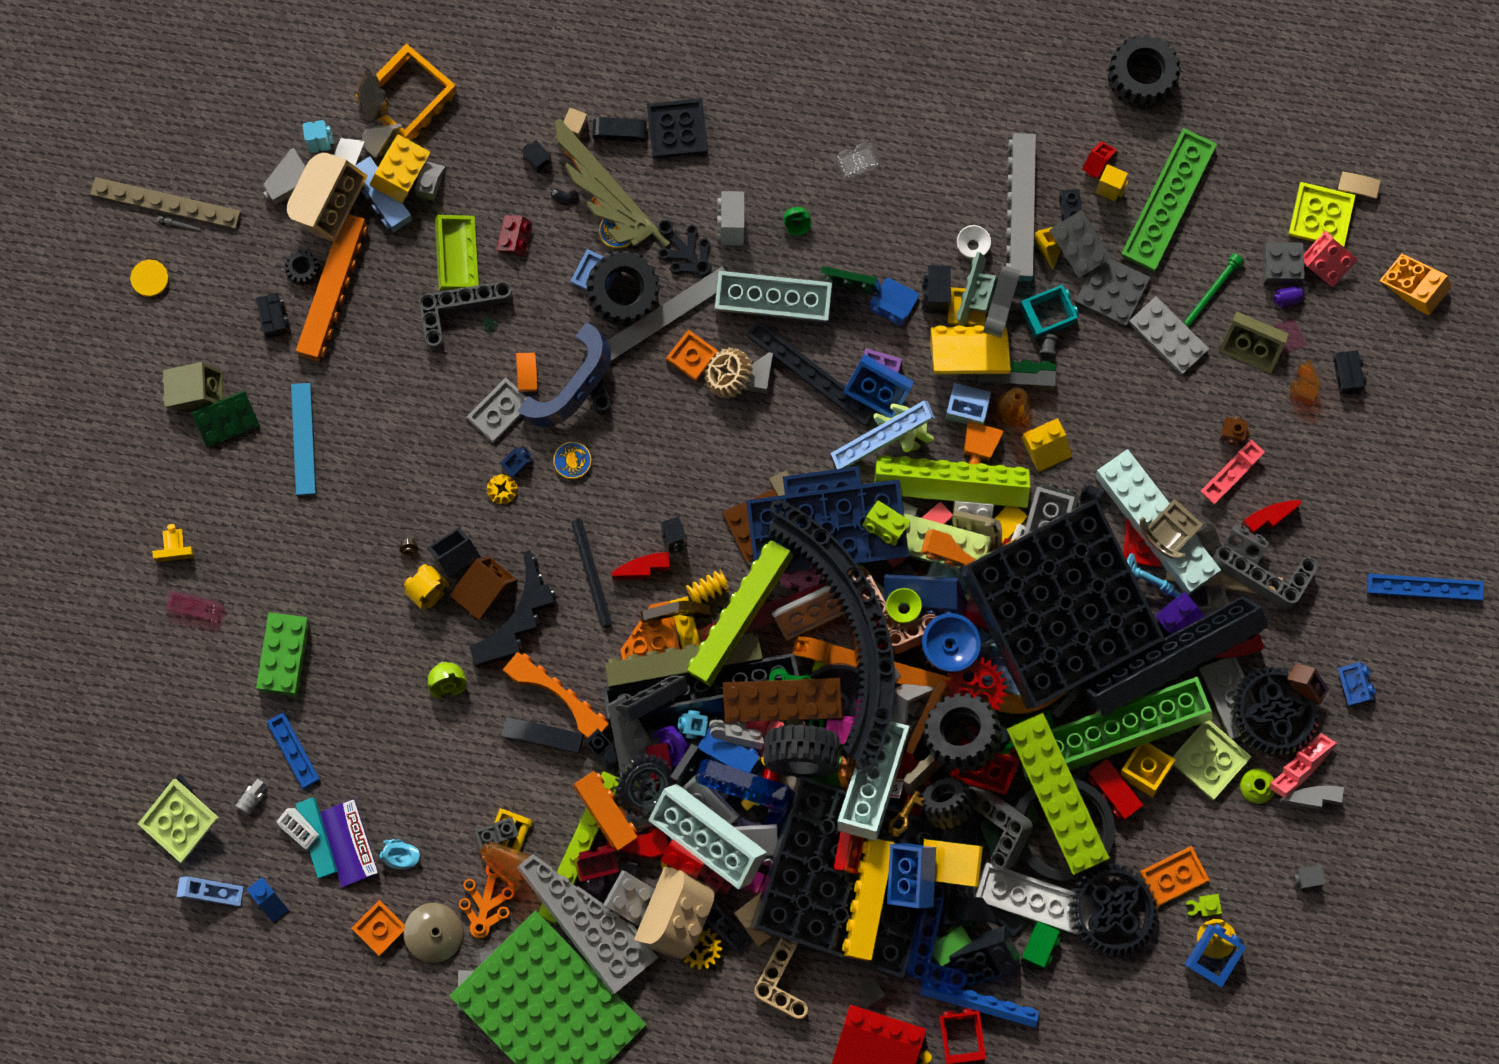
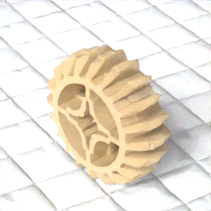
(738, 371)

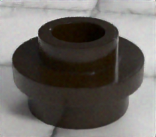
(408, 547)

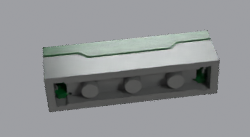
(1023, 375)

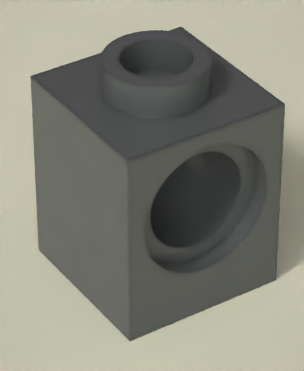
(1309, 877)

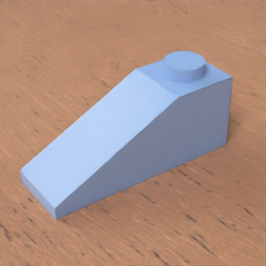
(209, 891)

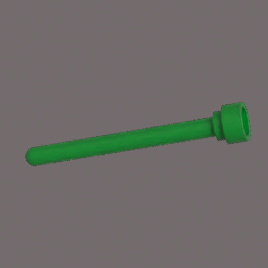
(1235, 262)

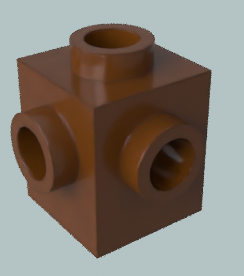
(1234, 431)

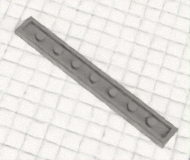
(664, 314)

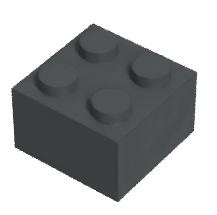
(1283, 263)

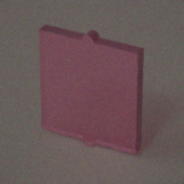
(1295, 339)

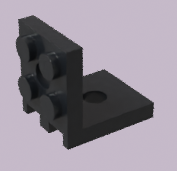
(688, 768)

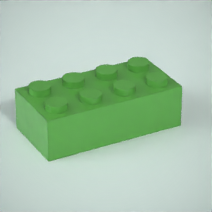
(282, 654)

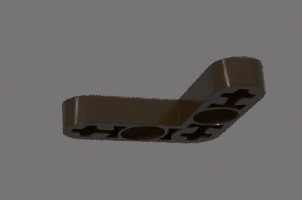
(683, 608)

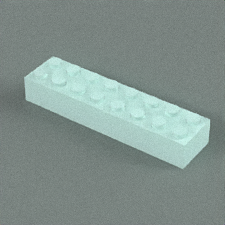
(1139, 498)

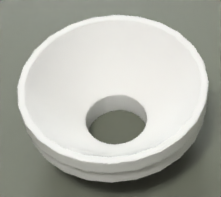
(974, 233)

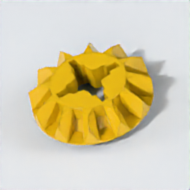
(503, 497)

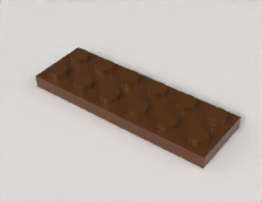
(782, 700)

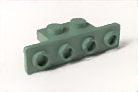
(978, 291)

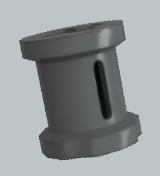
(1048, 345)
(641, 822)

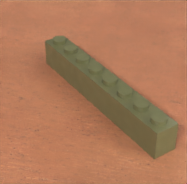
(672, 662)

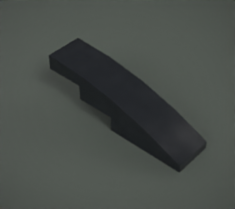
(542, 735)

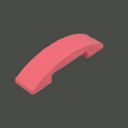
(1232, 472)

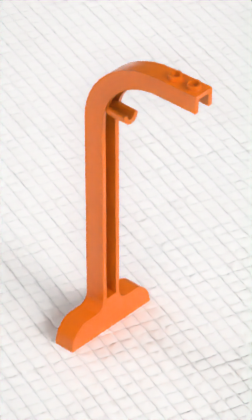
(827, 653)

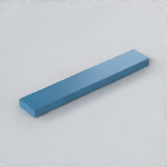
(303, 439)

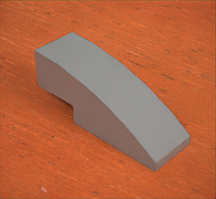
(1314, 796)

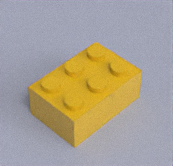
(399, 168)

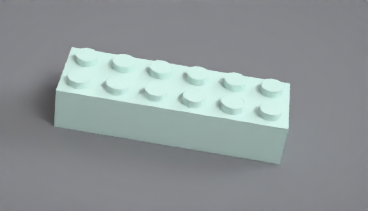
(773, 296)
(870, 792)
(707, 836)

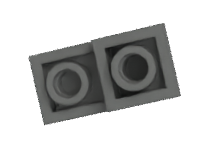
(498, 832)

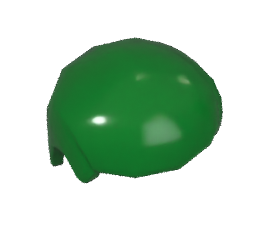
(797, 214)

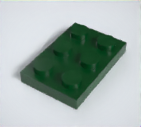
(851, 280)
(225, 418)

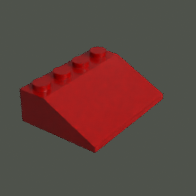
(877, 1039)

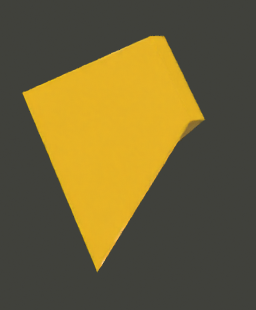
(1047, 245)

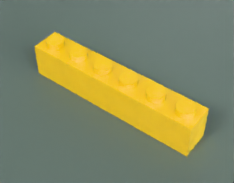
(868, 900)

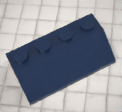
(937, 594)

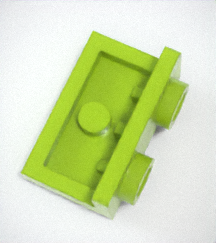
(885, 523)

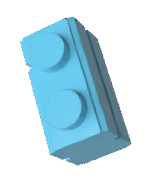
(317, 136)

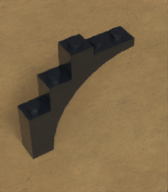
(534, 598)

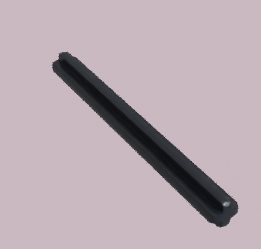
(591, 572)

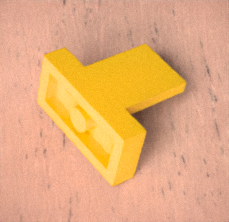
(173, 546)

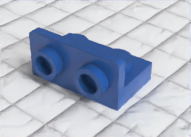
(1356, 683)

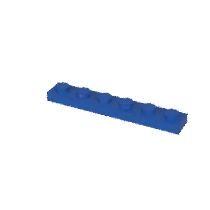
(1425, 587)
(982, 1003)

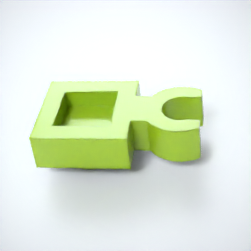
(1208, 905)

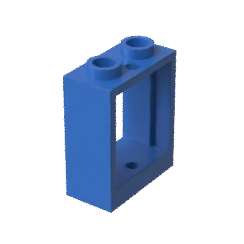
(1202, 944)

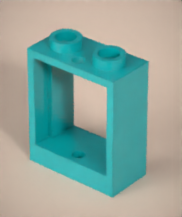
(1032, 320)

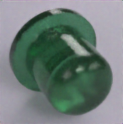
(490, 324)

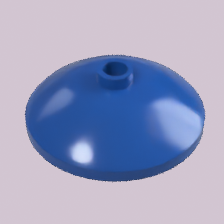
(957, 631)

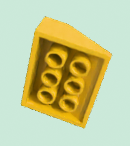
(968, 351)

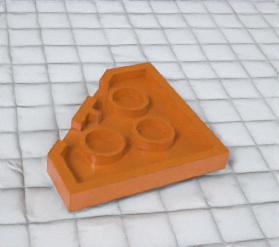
(651, 637)

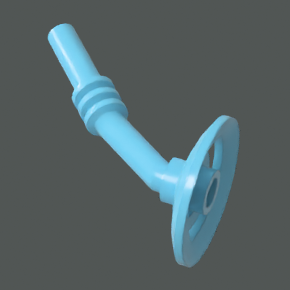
(1163, 585)

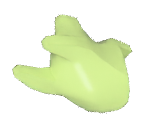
(907, 441)

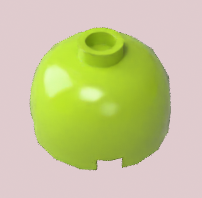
(446, 678)

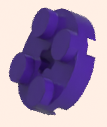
(675, 740)

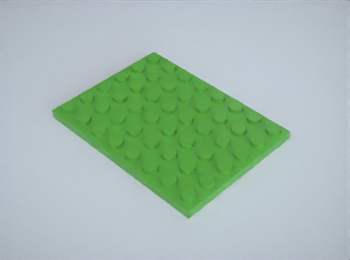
(545, 1001)

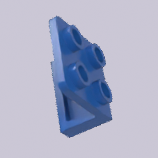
(894, 301)

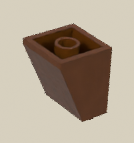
(482, 587)

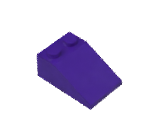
(1178, 614)

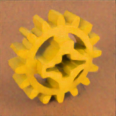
(711, 949)

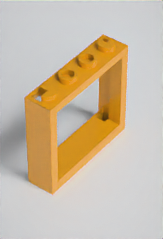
(434, 107)

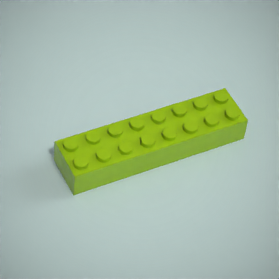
(956, 480)
(1057, 793)

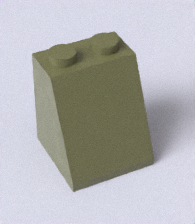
(192, 386)

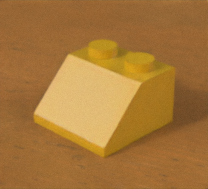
(1047, 445)

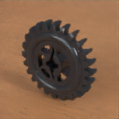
(629, 784)

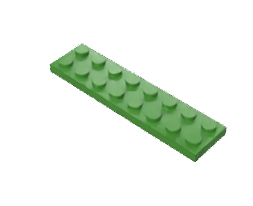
(1168, 200)

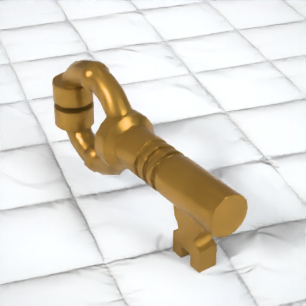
(903, 816)

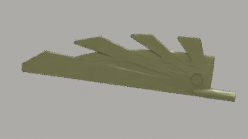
(615, 202)

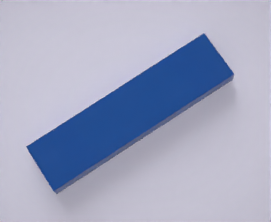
(293, 751)

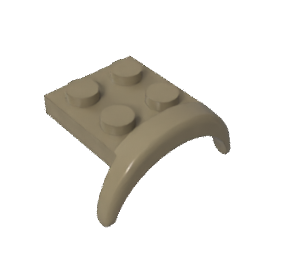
(981, 525)
(1171, 530)

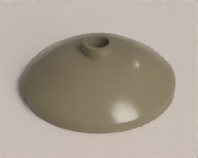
(419, 934)

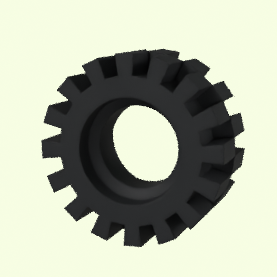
(302, 257)

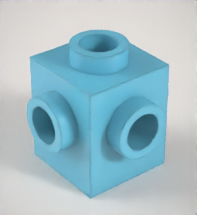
(698, 722)

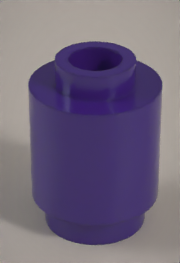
(1288, 296)

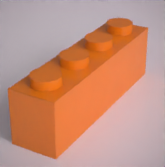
(604, 810)

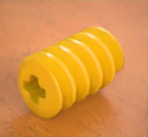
(708, 587)

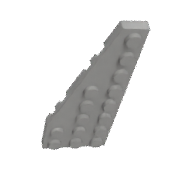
(595, 931)

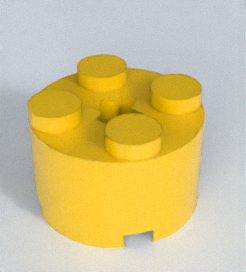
(425, 587)

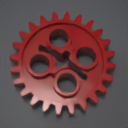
(979, 670)

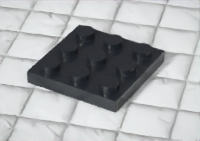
(677, 128)

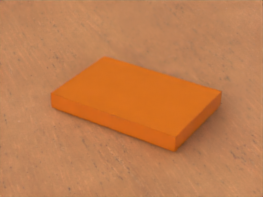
(1175, 876)

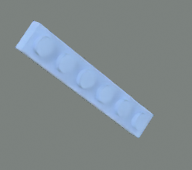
(883, 435)

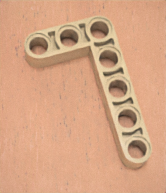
(771, 984)

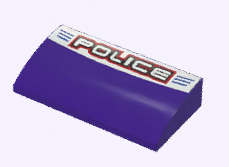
(349, 843)

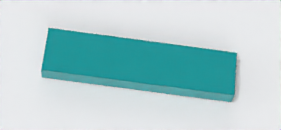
(320, 849)

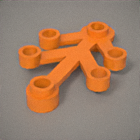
(485, 905)

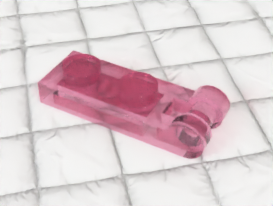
(194, 606)

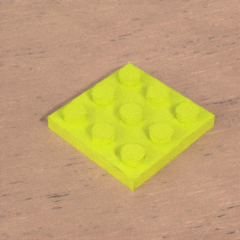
(1319, 211)

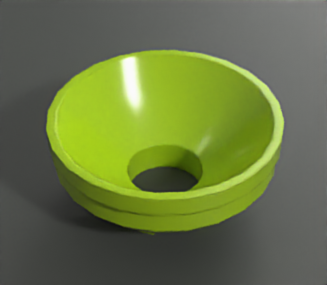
(903, 596)
(1250, 792)

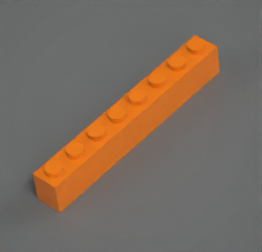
(330, 289)

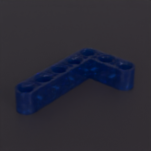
(748, 787)
(928, 943)

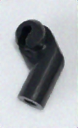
(562, 197)

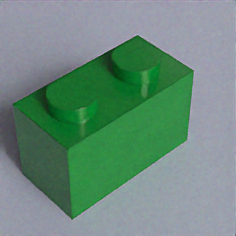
(1040, 945)

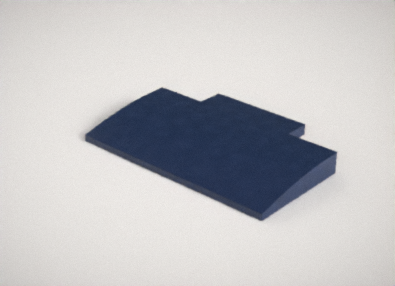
(840, 506)

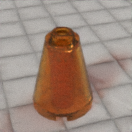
(1013, 407)
(503, 862)

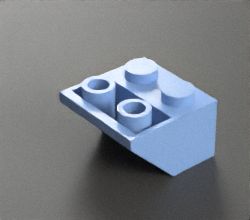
(967, 404)

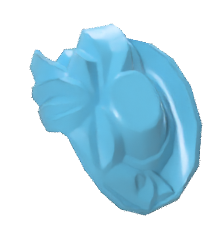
(399, 854)

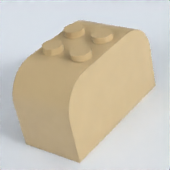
(325, 195)
(675, 914)

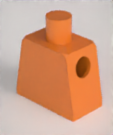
(980, 442)

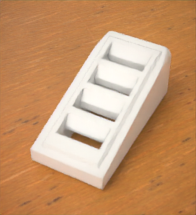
(287, 822)

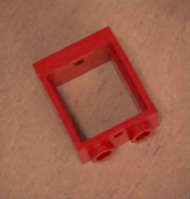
(967, 1057)

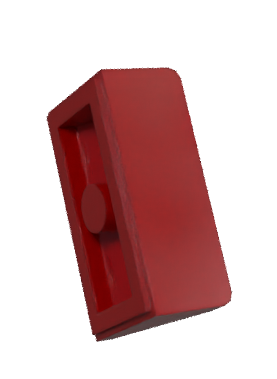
(848, 853)

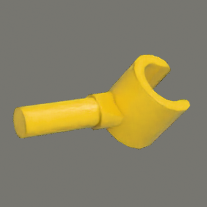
(926, 1057)

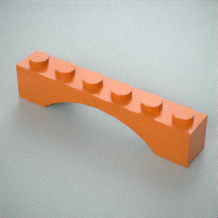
(943, 547)
(525, 673)

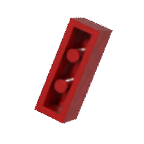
(1114, 790)

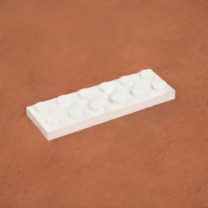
(1030, 898)

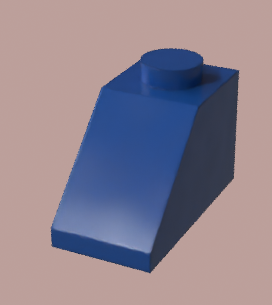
(267, 899)

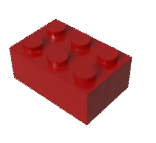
(995, 775)

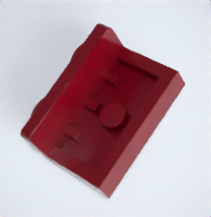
(514, 235)
(596, 864)

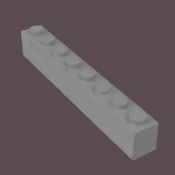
(1021, 204)

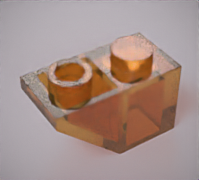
(1307, 384)

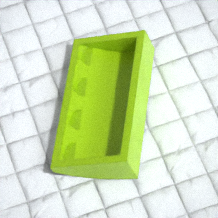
(456, 252)

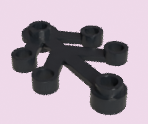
(686, 252)

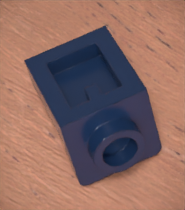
(516, 461)

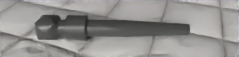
(169, 222)

